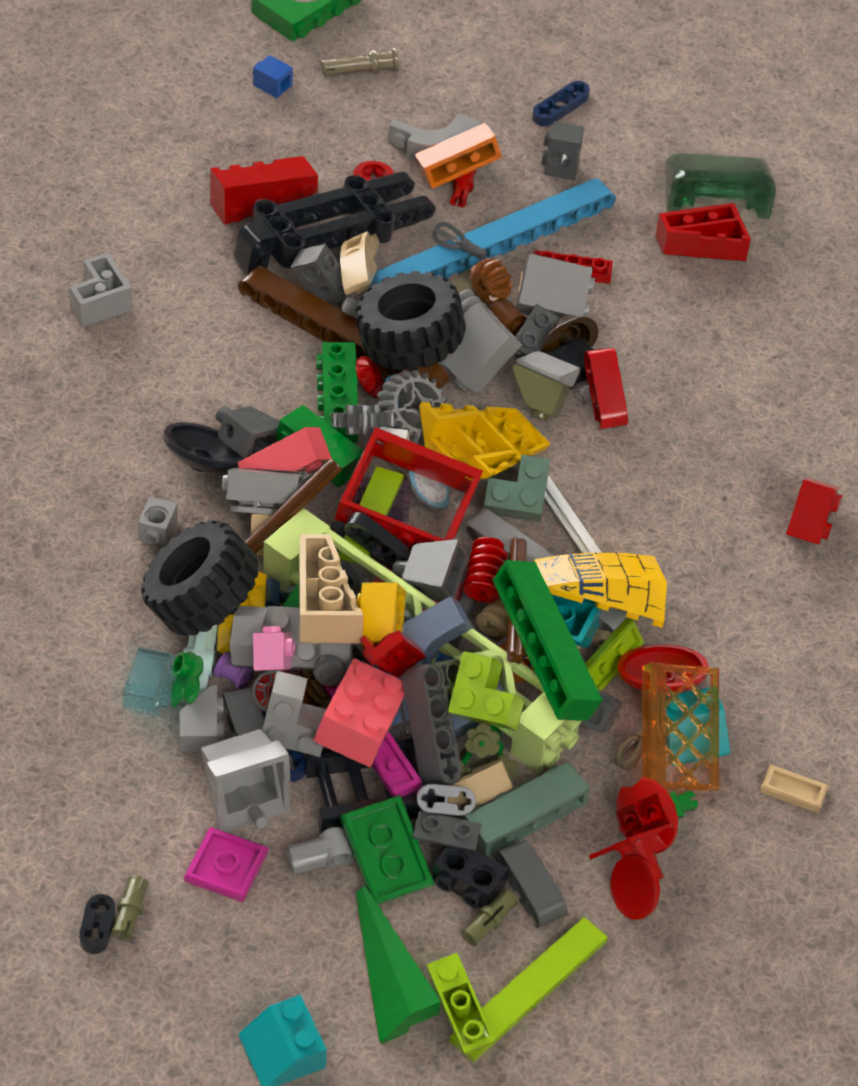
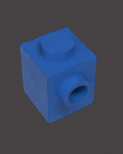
(272, 76)

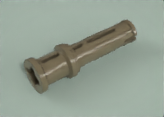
(372, 62)

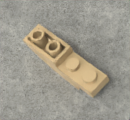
(358, 263)

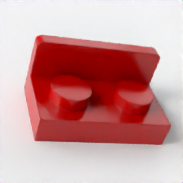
(393, 653)

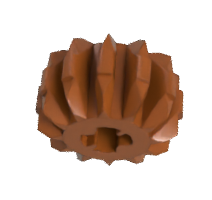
(490, 280)

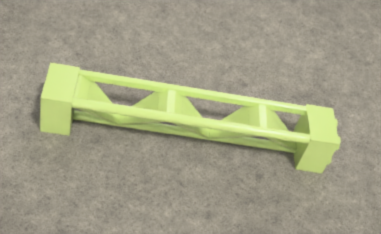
(539, 733)

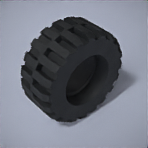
(410, 320)
(200, 578)

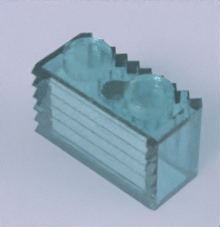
(149, 682)

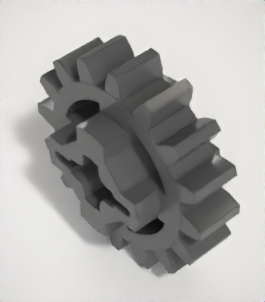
(362, 419)

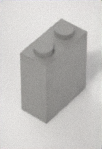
(555, 286)
(482, 351)

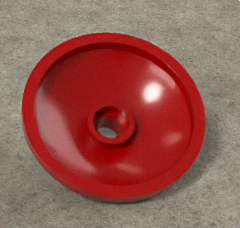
(632, 662)

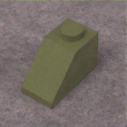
(540, 392)

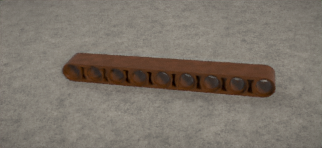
(315, 315)

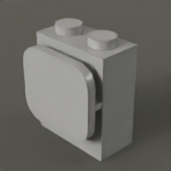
(259, 489)

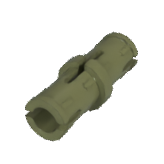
(130, 907)
(488, 918)

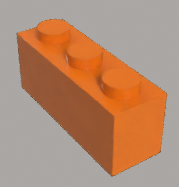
(458, 155)

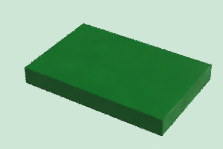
(385, 850)

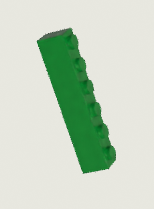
(547, 641)

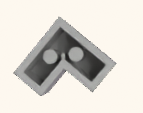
(102, 293)
(289, 718)

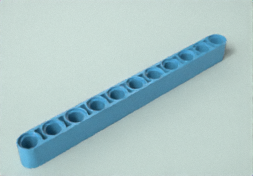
(510, 231)

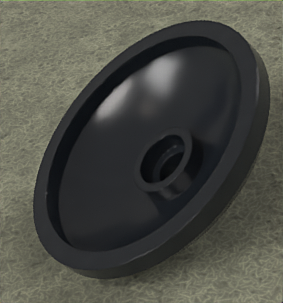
(200, 447)

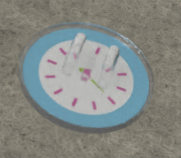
(430, 492)

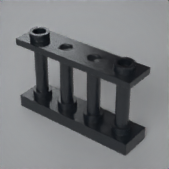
(336, 763)

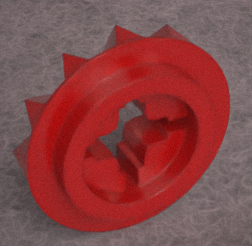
(367, 168)
(369, 376)

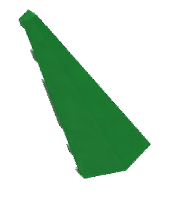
(396, 982)

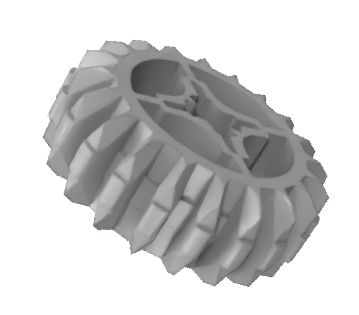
(413, 390)

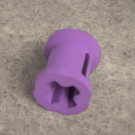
(238, 675)

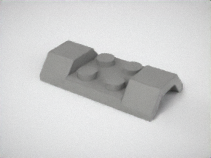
(252, 619)

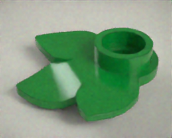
(186, 685)

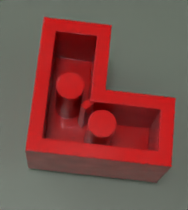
(812, 511)

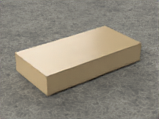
(794, 788)

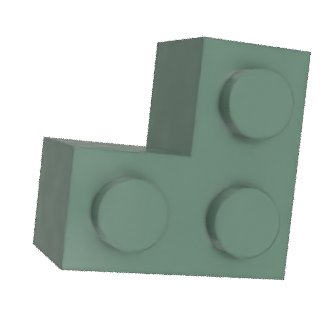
(520, 498)

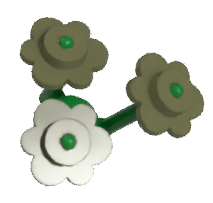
(485, 741)

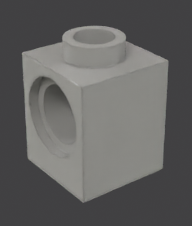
(157, 521)

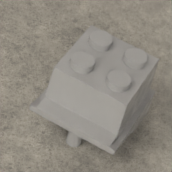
(247, 780)

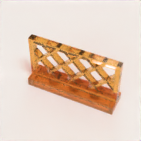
(655, 720)

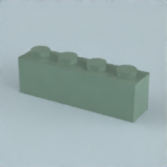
(529, 808)

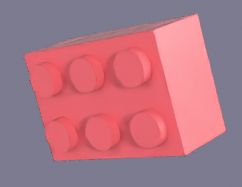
(361, 712)

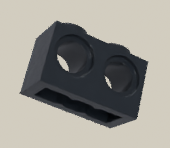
(473, 869)

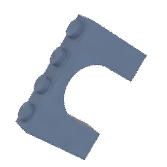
(432, 631)

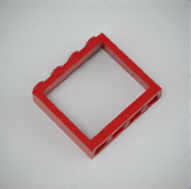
(418, 460)

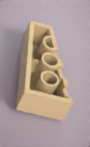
(325, 600)

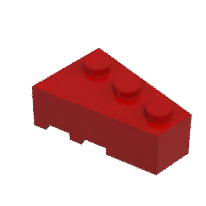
(704, 233)

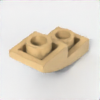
(485, 783)

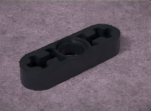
(367, 534)

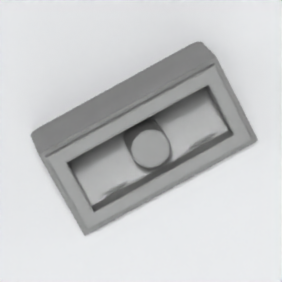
(550, 367)

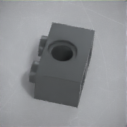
(563, 150)

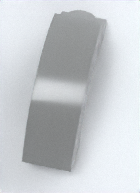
(417, 140)

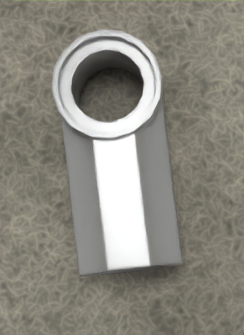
(327, 850)

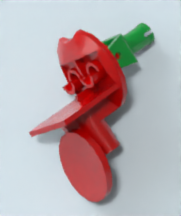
(650, 824)

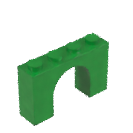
(297, 18)

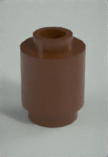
(508, 315)

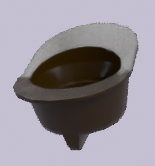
(569, 329)

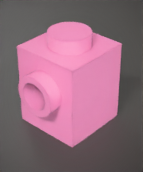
(273, 649)

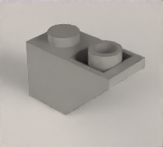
(200, 723)

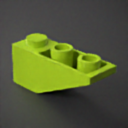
(460, 1003)

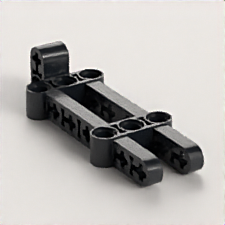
(275, 230)

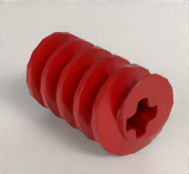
(484, 563)

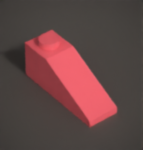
(297, 452)

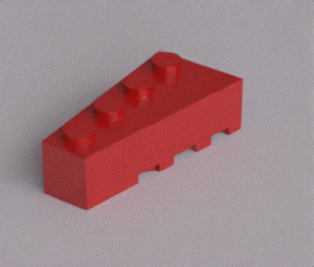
(238, 188)

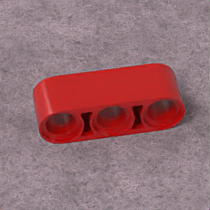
(606, 388)

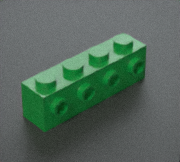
(337, 381)

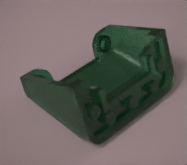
(719, 177)

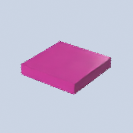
(226, 864)

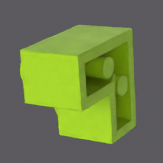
(476, 694)

